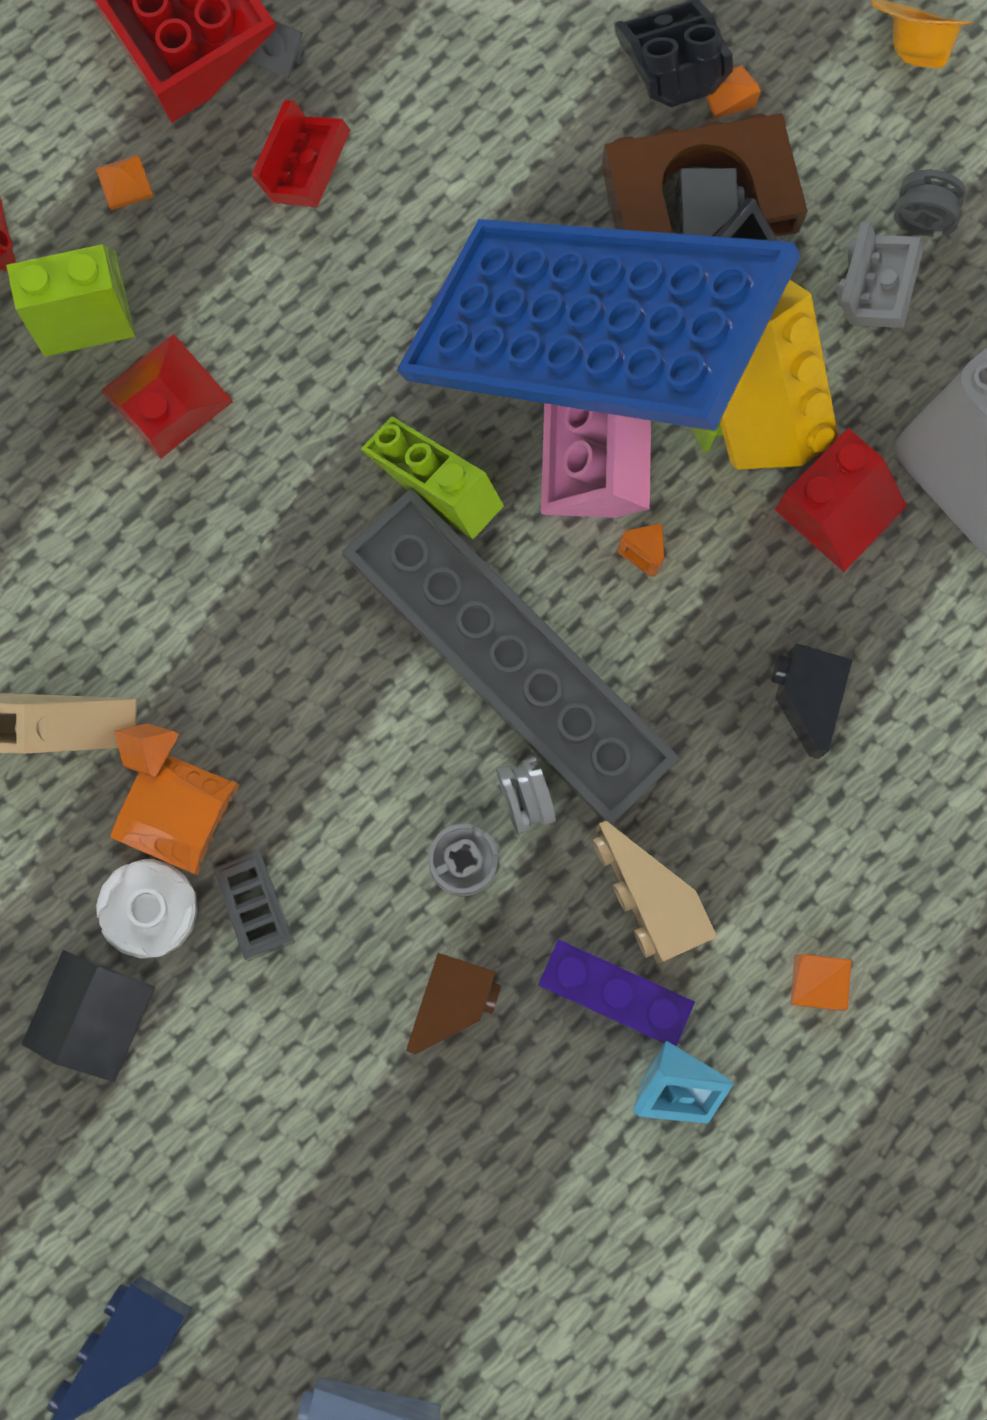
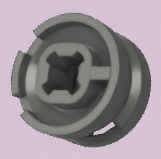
(929, 204)

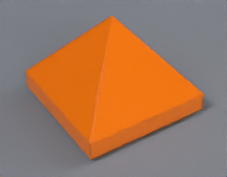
(124, 182)

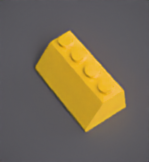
(784, 398)

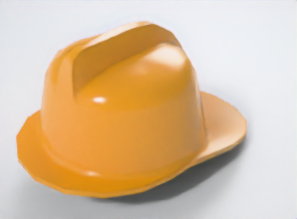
(921, 36)

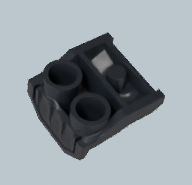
(677, 52)

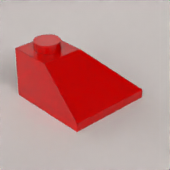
(167, 396)

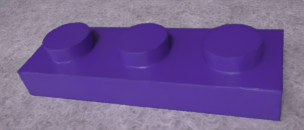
(616, 993)

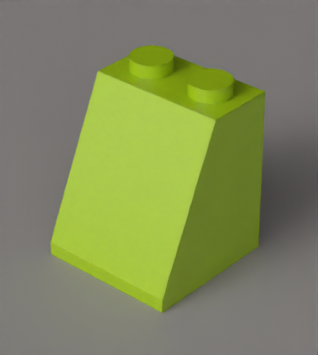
(72, 299)

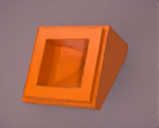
(735, 94)

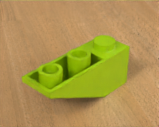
(442, 479)

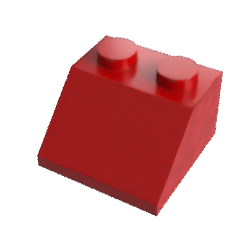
(843, 500)

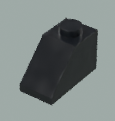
(811, 694)

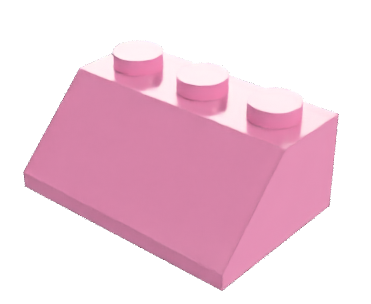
(594, 463)

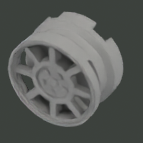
(531, 793)
(463, 859)

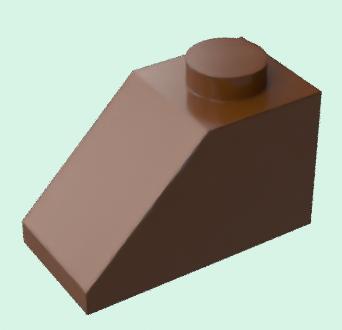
(452, 1001)

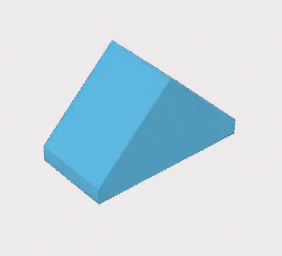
(680, 1088)

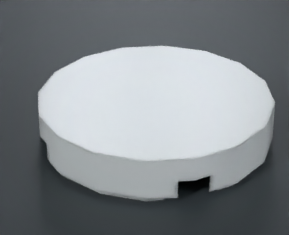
(165, 915)

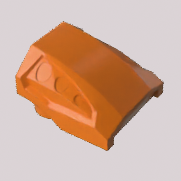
(174, 813)

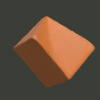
(821, 982)

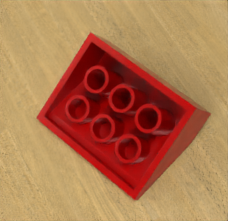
(186, 45)

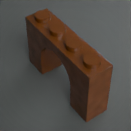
(754, 146)

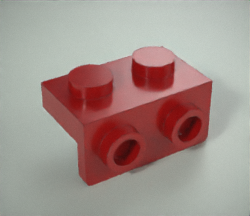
(299, 156)

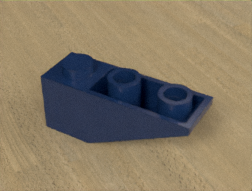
(131, 1344)

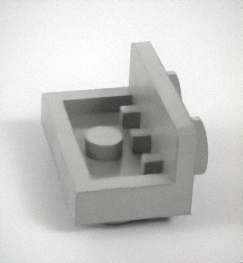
(879, 278)

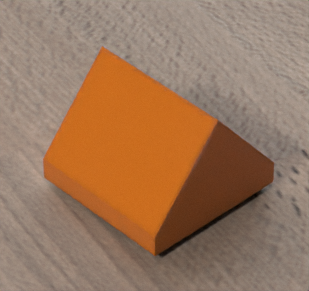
(644, 548)
(145, 747)

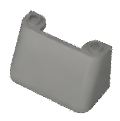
(949, 450)

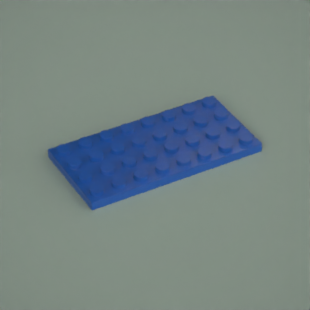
(602, 318)

